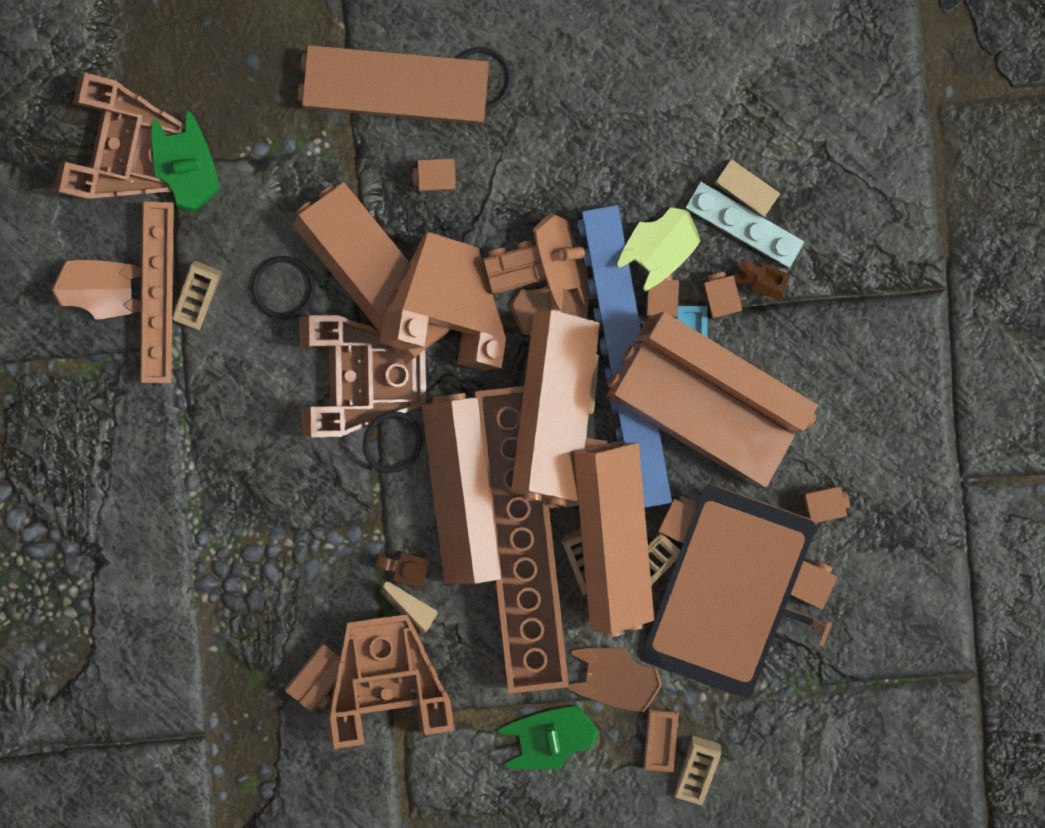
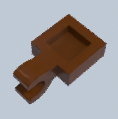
(766, 278)
(408, 569)

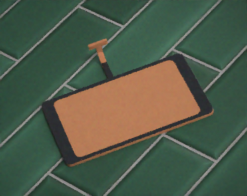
(730, 591)

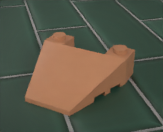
(123, 143)
(452, 291)
(363, 377)
(384, 670)

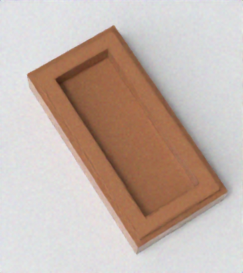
(660, 740)

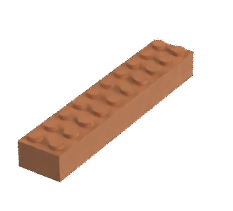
(525, 555)

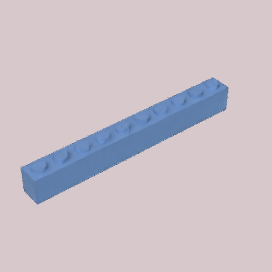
(620, 328)

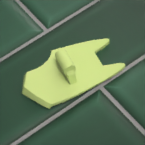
(661, 245)

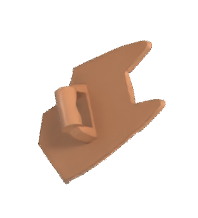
(561, 259)
(97, 287)
(531, 301)
(617, 679)

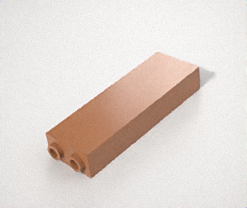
(394, 85)
(358, 256)
(728, 372)
(555, 406)
(699, 414)
(461, 490)
(614, 537)

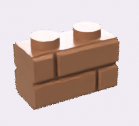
(514, 268)
(316, 678)

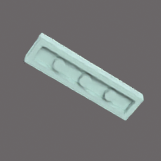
(744, 225)

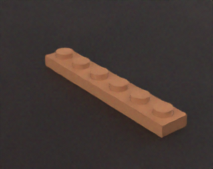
(156, 292)

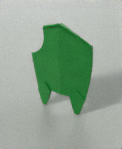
(185, 164)
(551, 737)

